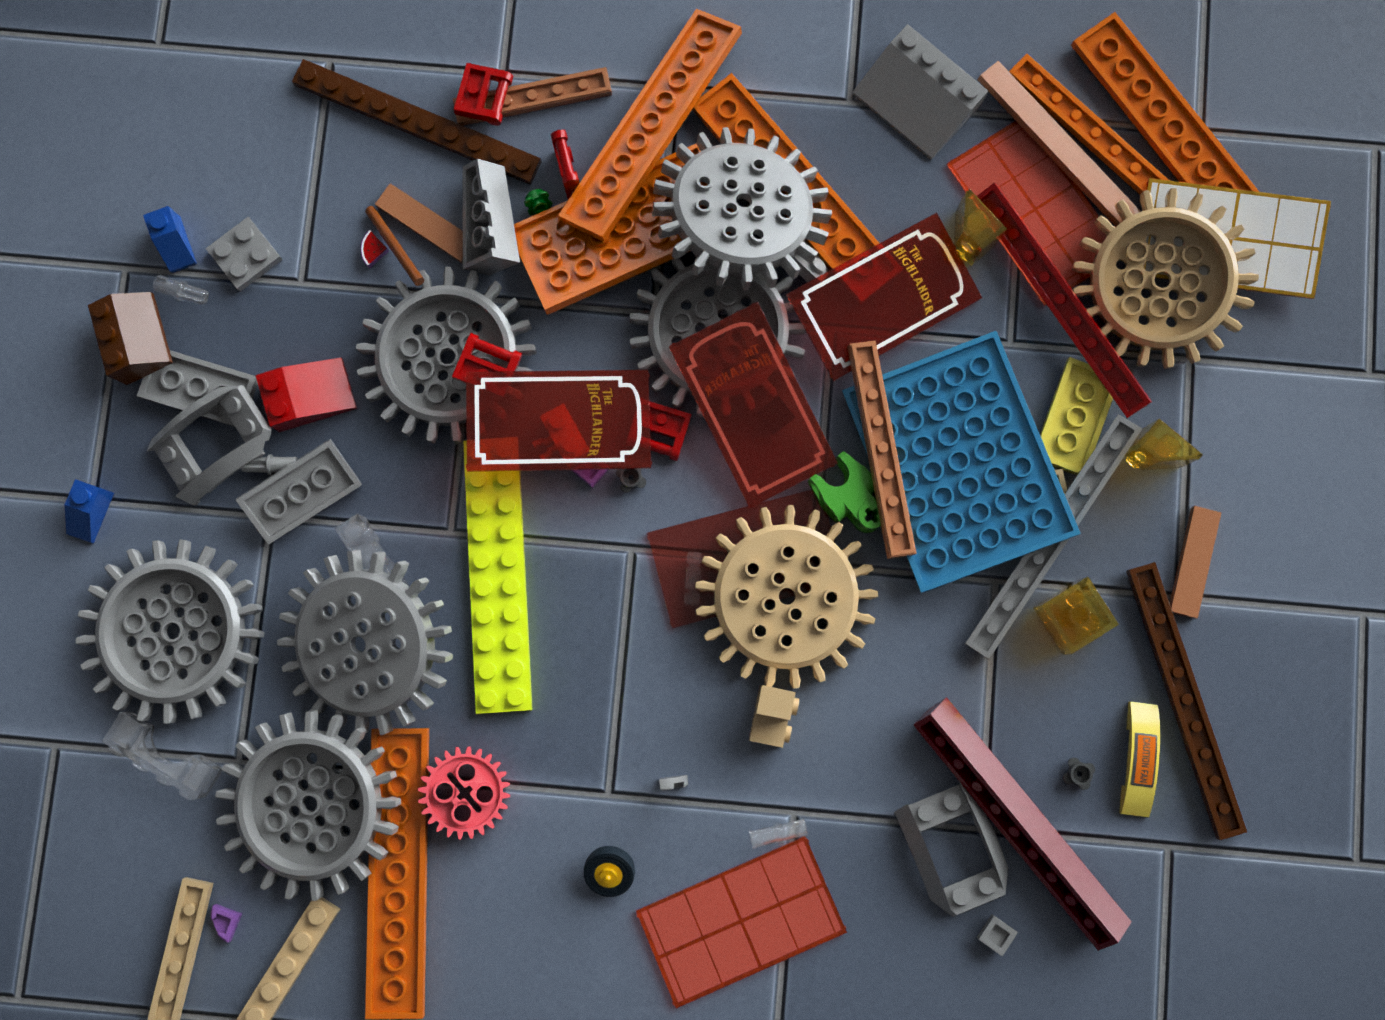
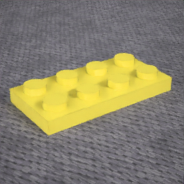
(1075, 417)

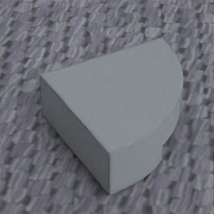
(670, 783)

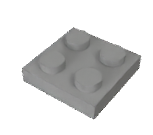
(244, 254)

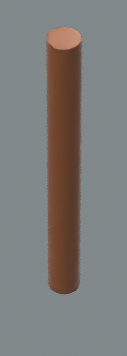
(394, 245)

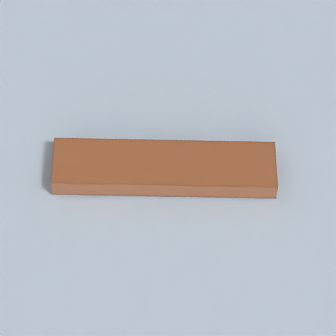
(422, 221)
(1194, 561)

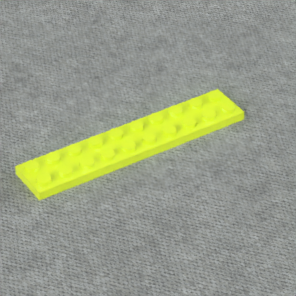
(498, 591)

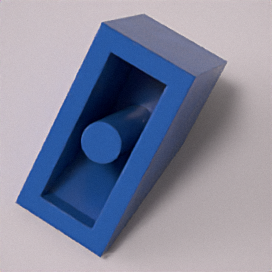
(170, 238)
(86, 510)

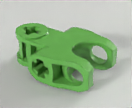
(852, 498)

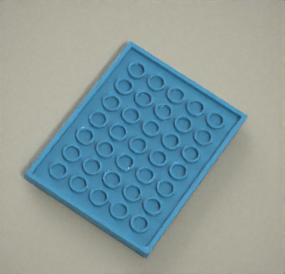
(970, 463)

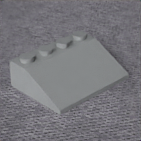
(920, 92)

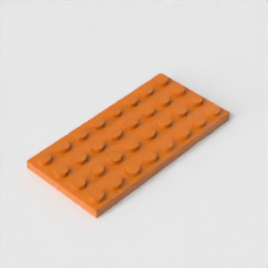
(574, 265)

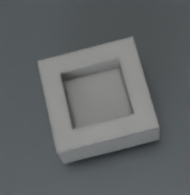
(997, 935)

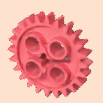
(443, 809)

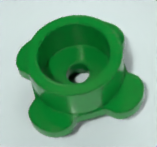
(537, 201)

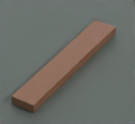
(549, 93)

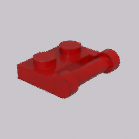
(474, 92)
(565, 159)
(471, 363)
(669, 423)

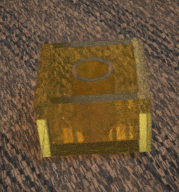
(1076, 616)

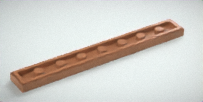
(1055, 141)
(881, 450)

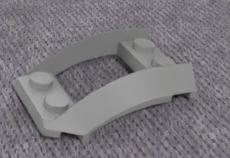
(180, 463)
(937, 811)

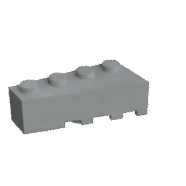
(487, 219)

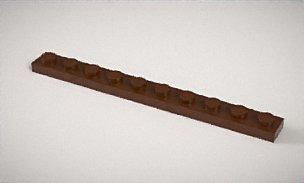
(415, 120)
(1186, 702)

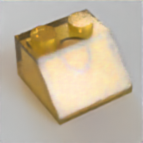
(975, 229)
(1160, 448)

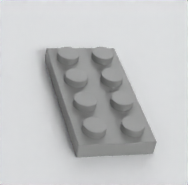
(190, 380)
(298, 491)

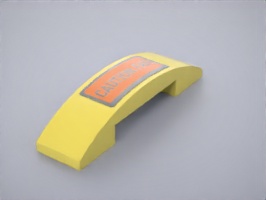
(1142, 759)

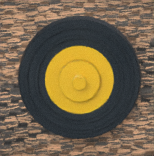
(609, 871)

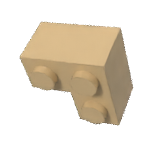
(772, 715)

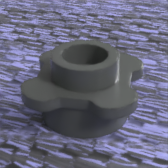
(626, 484)
(1087, 771)

